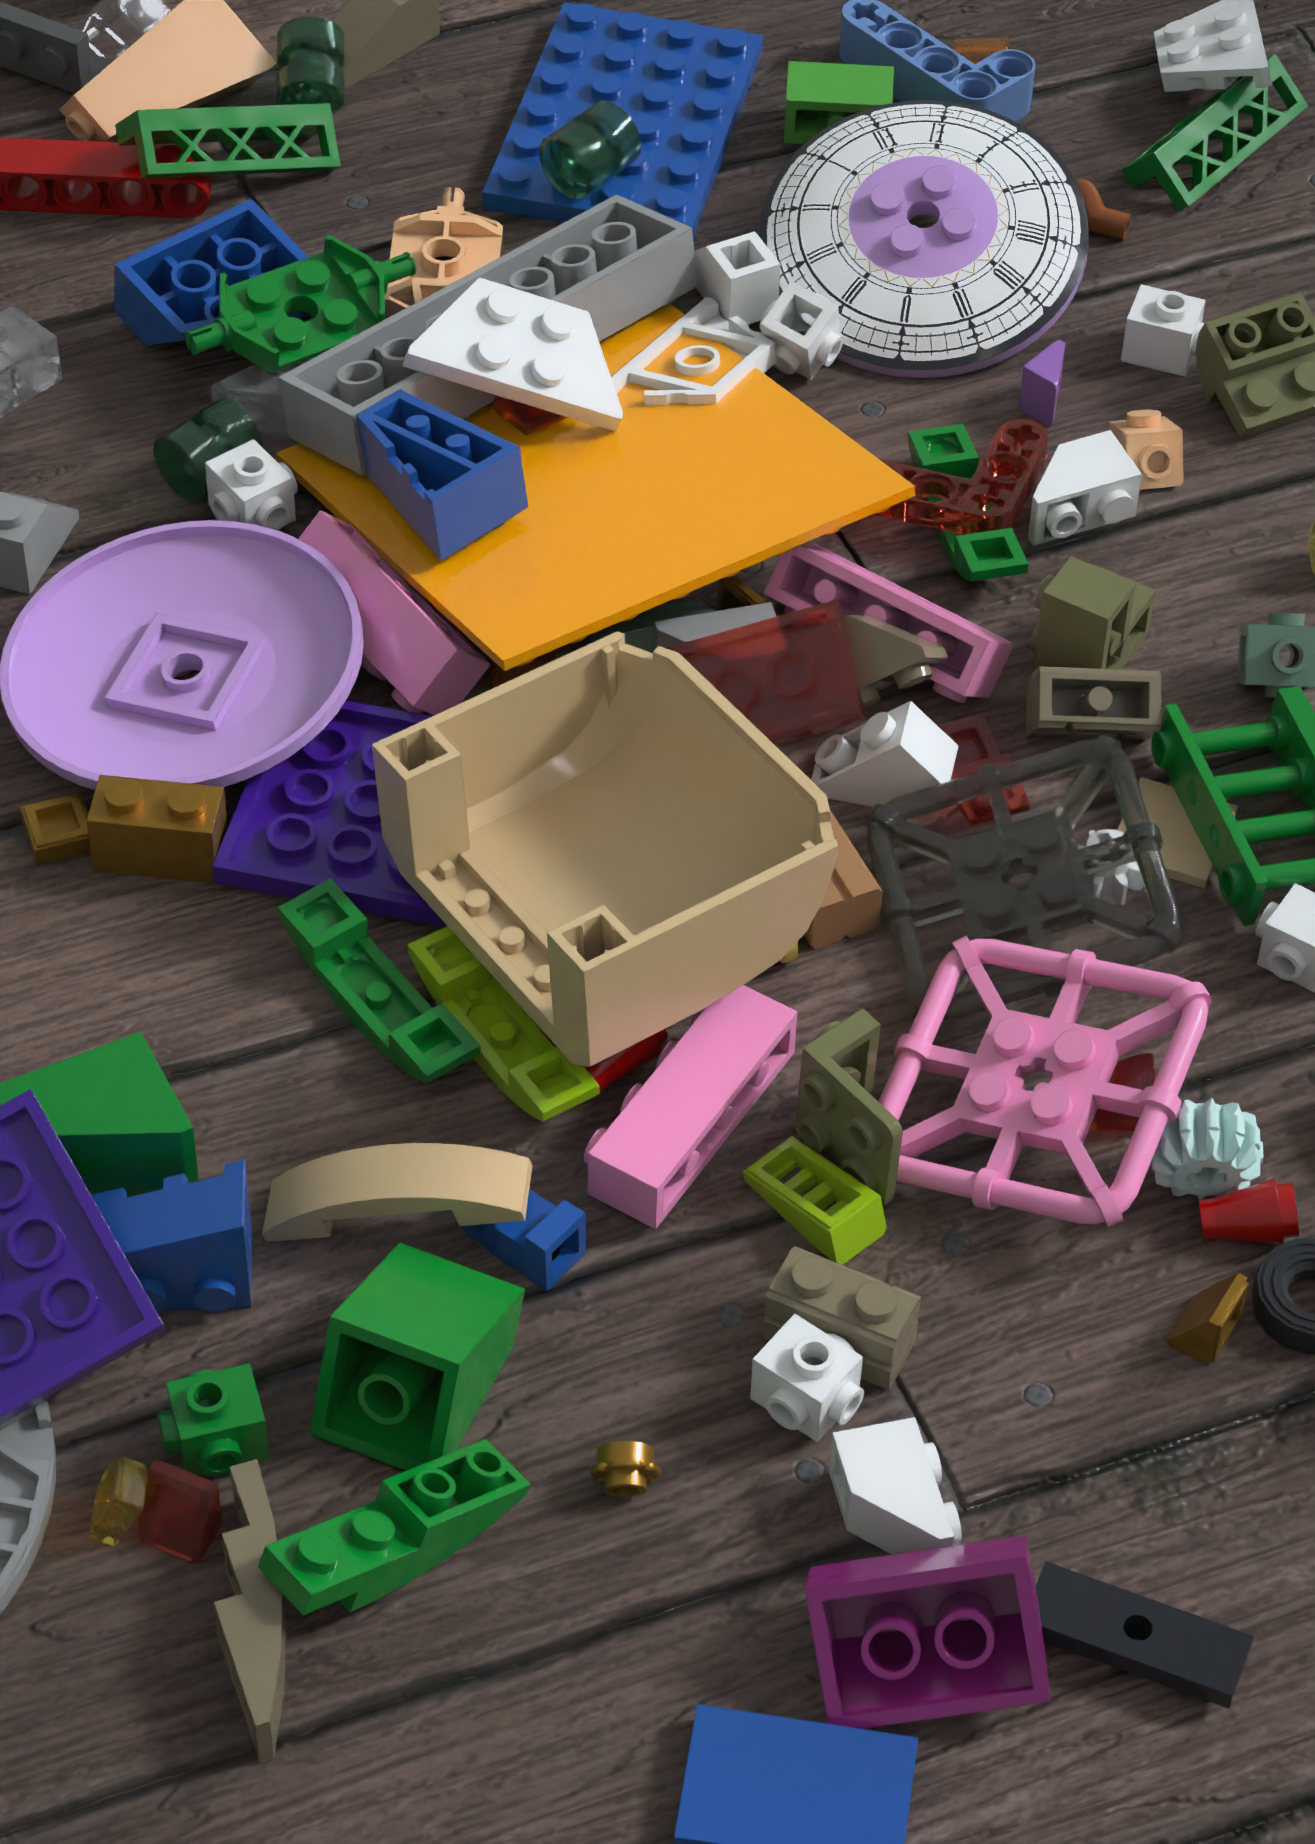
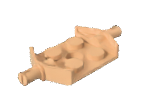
(437, 233)

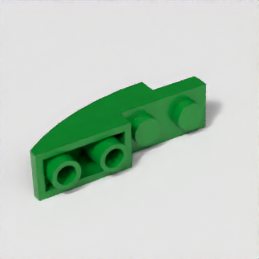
(400, 1535)

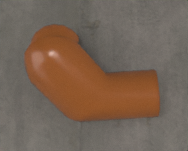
(1102, 219)

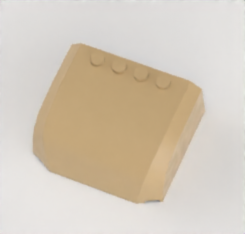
(607, 841)

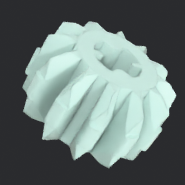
(1208, 1150)

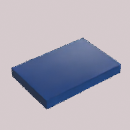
(793, 1782)

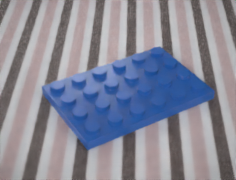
(668, 75)

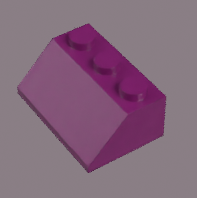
(928, 1633)

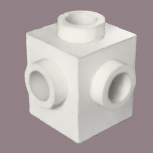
(803, 331)
(251, 487)
(807, 1378)

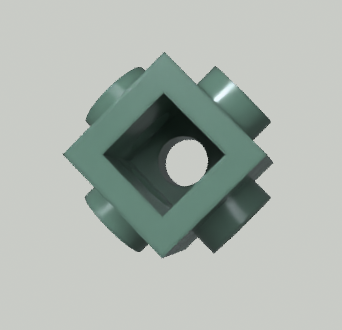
(1260, 653)

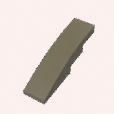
(253, 1620)

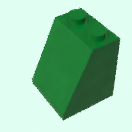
(114, 1116)
(413, 1357)

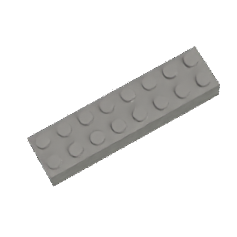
(606, 261)

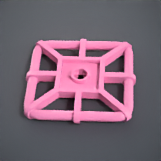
(1057, 1112)

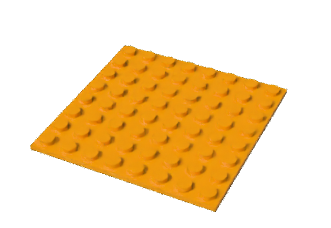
(627, 511)

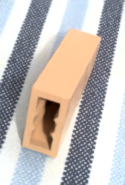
(179, 63)

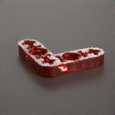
(968, 499)

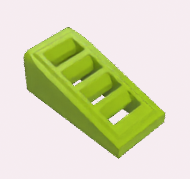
(839, 1231)

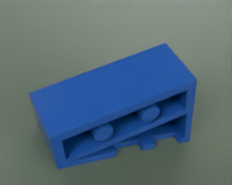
(441, 471)
(188, 1240)

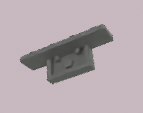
(47, 50)

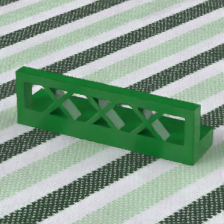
(1205, 122)
(234, 127)

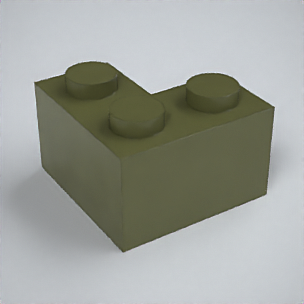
(1090, 618)

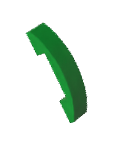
(975, 554)
(371, 988)

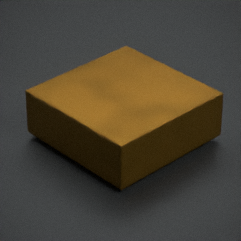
(56, 828)

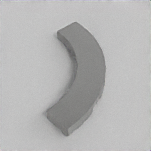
(25, 1493)

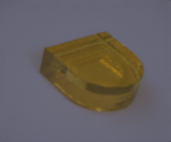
(118, 1499)

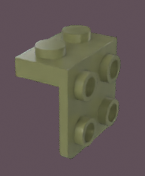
(837, 1104)

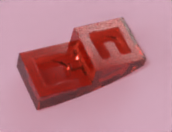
(976, 748)

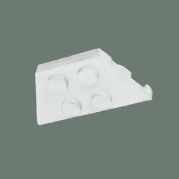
(1211, 47)
(735, 333)
(522, 352)

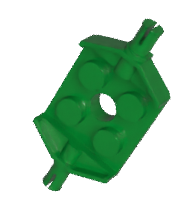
(336, 287)

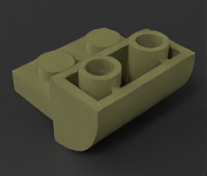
(1260, 364)

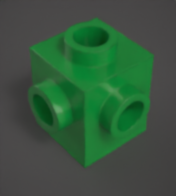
(214, 1420)

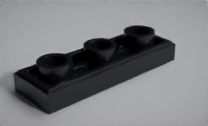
(1173, 1644)

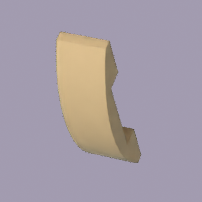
(394, 1180)

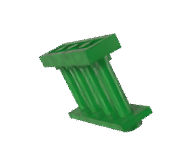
(1291, 735)

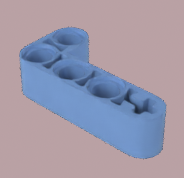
(930, 69)

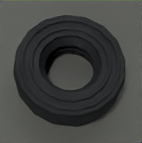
(1271, 1299)

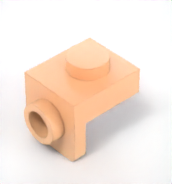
(1153, 446)

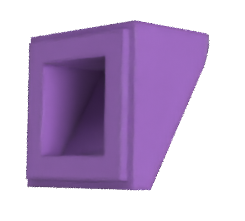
(1042, 383)

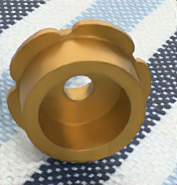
(625, 1468)

